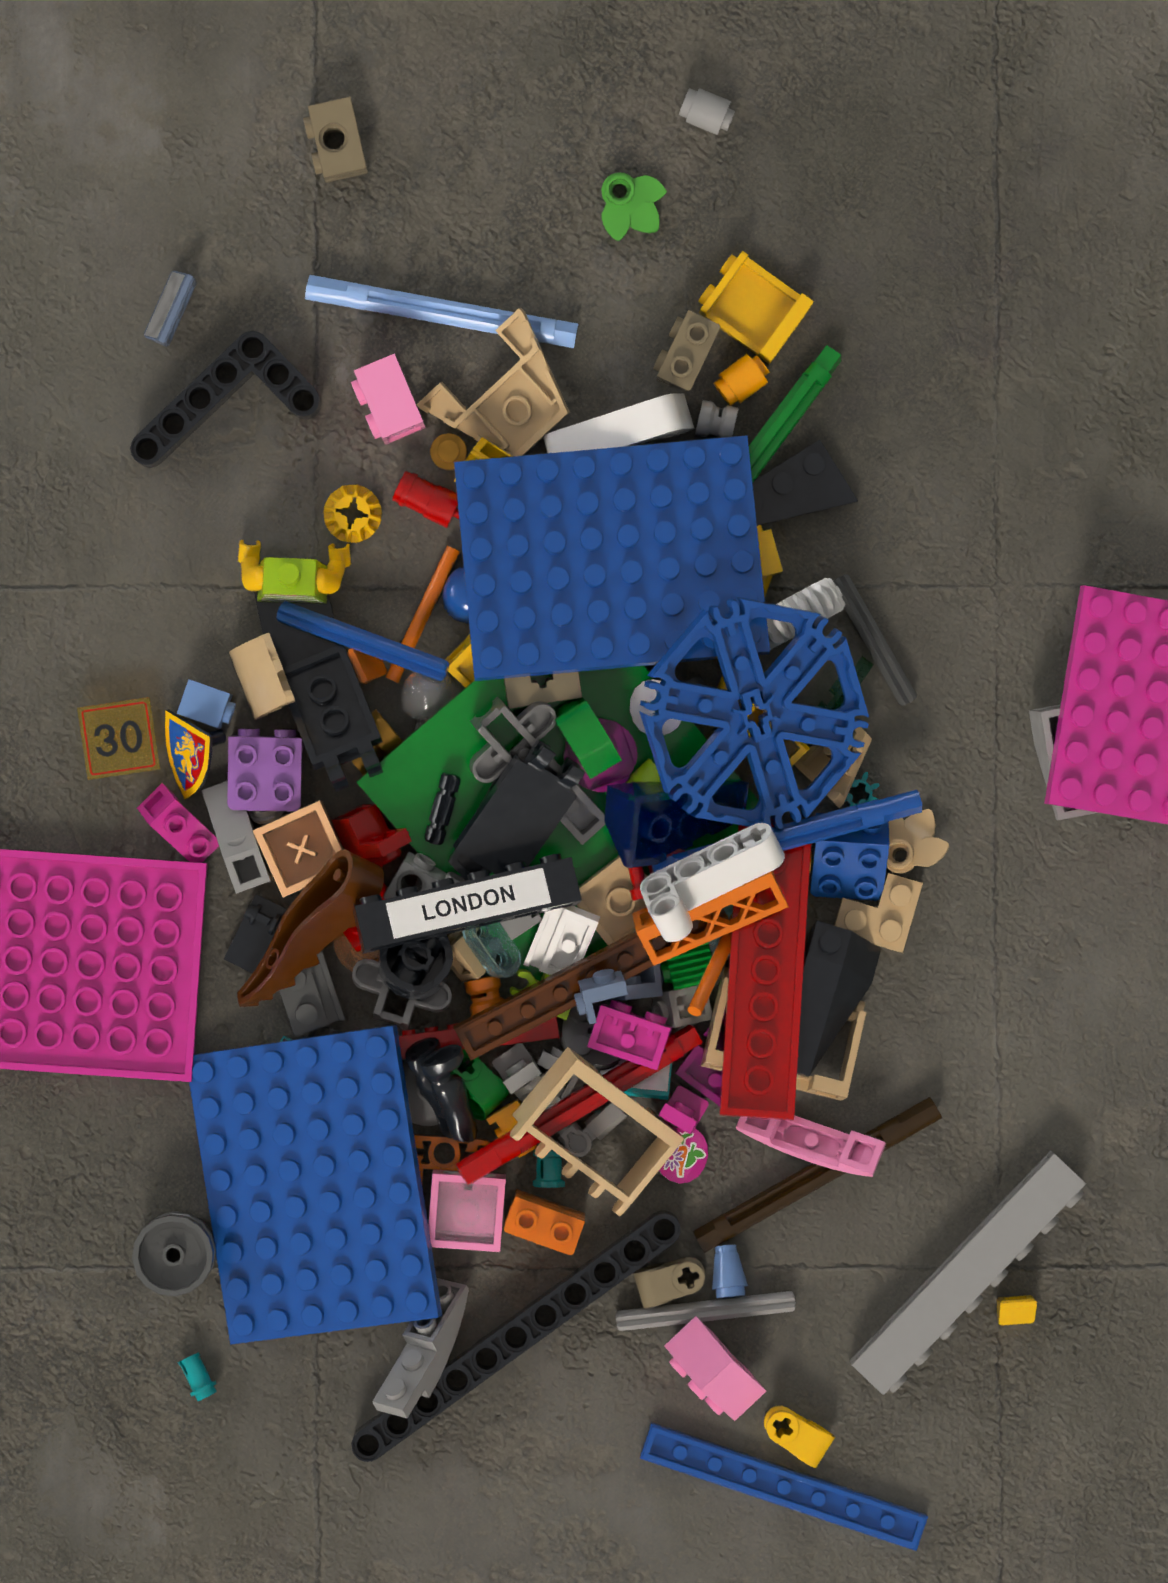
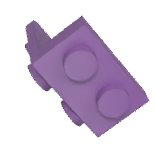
(264, 770)

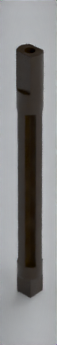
(808, 1180)

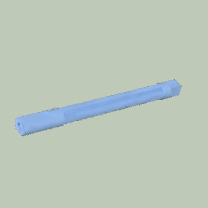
(432, 309)

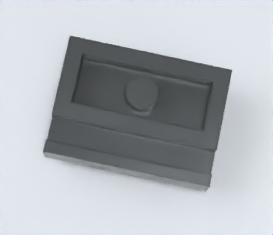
(312, 1000)

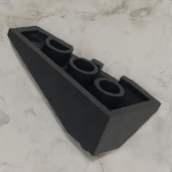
(835, 979)

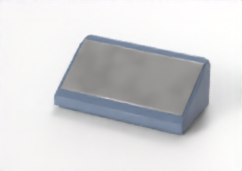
(170, 308)

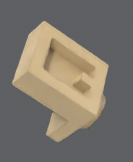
(464, 963)

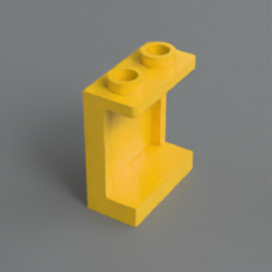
(754, 306)

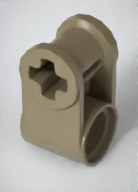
(662, 1284)

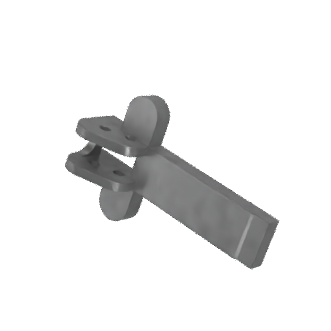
(533, 723)
(367, 977)

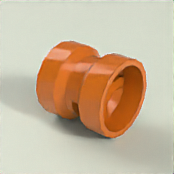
(477, 988)

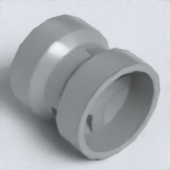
(716, 420)

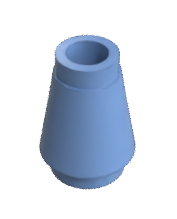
(728, 1273)

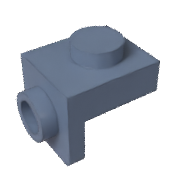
(602, 986)

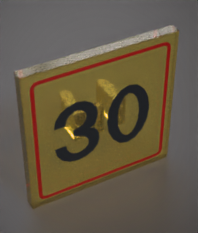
(118, 738)

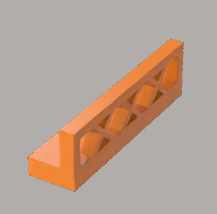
(648, 930)

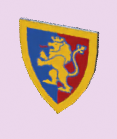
(189, 752)

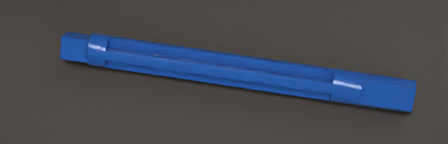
(833, 823)

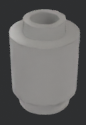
(707, 111)

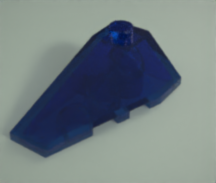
(652, 825)

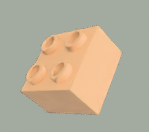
(298, 846)

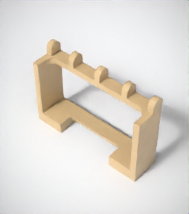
(814, 1084)
(645, 1168)

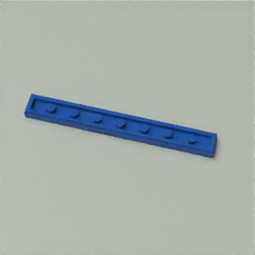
(783, 1486)

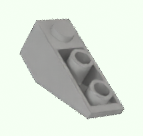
(236, 841)

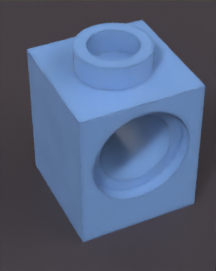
(206, 704)

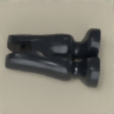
(442, 1089)

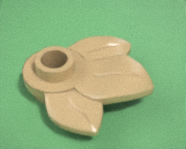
(917, 839)

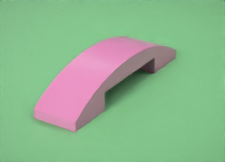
(817, 1143)

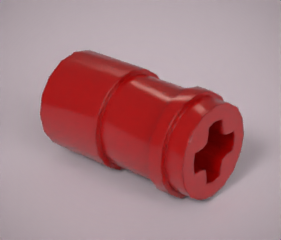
(426, 498)

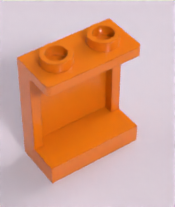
(544, 1222)

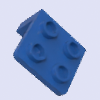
(851, 864)

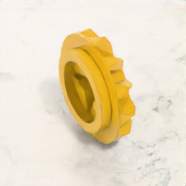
(363, 527)

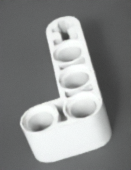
(629, 426)
(708, 875)

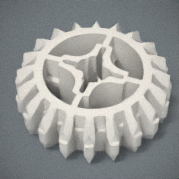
(819, 597)

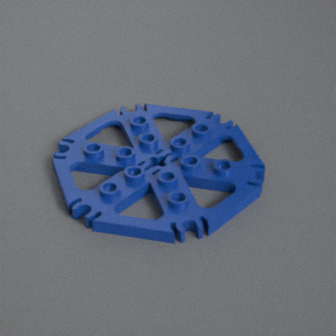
(779, 721)

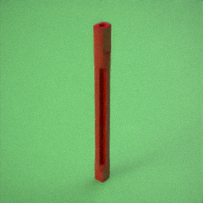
(571, 1109)

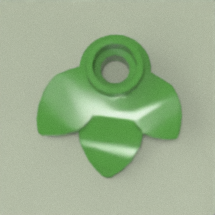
(633, 209)

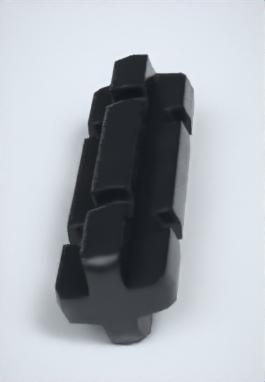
(442, 808)

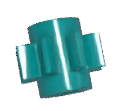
(866, 789)

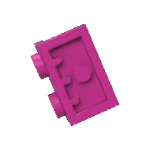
(630, 1035)

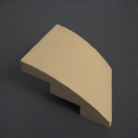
(261, 676)

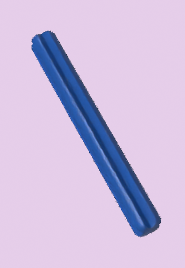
(362, 641)

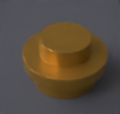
(447, 450)

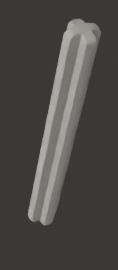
(705, 1310)

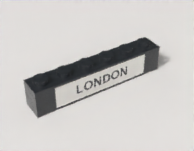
(466, 904)

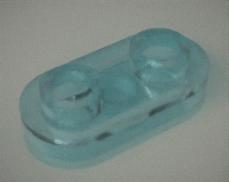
(494, 941)

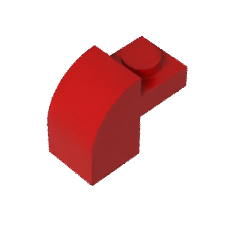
(368, 836)

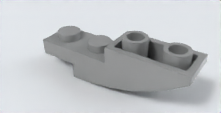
(424, 1355)

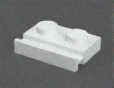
(561, 939)

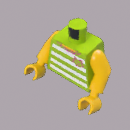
(292, 578)

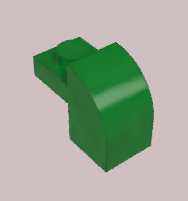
(586, 737)

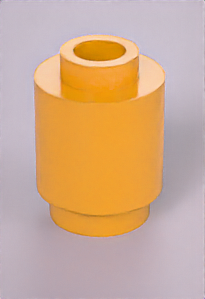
(742, 379)

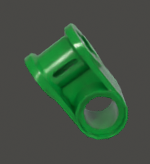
(483, 1087)

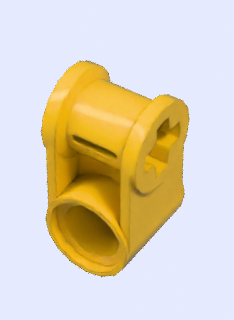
(803, 1437)

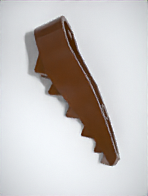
(311, 923)

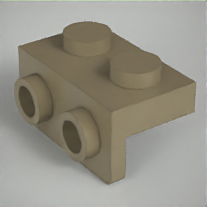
(687, 354)

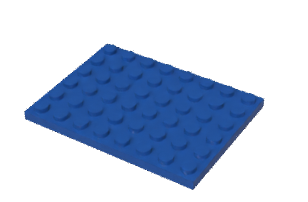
(605, 554)
(314, 1185)

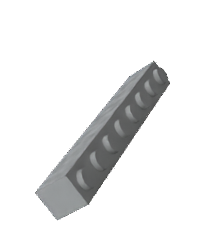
(967, 1273)

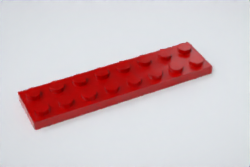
(766, 1000)

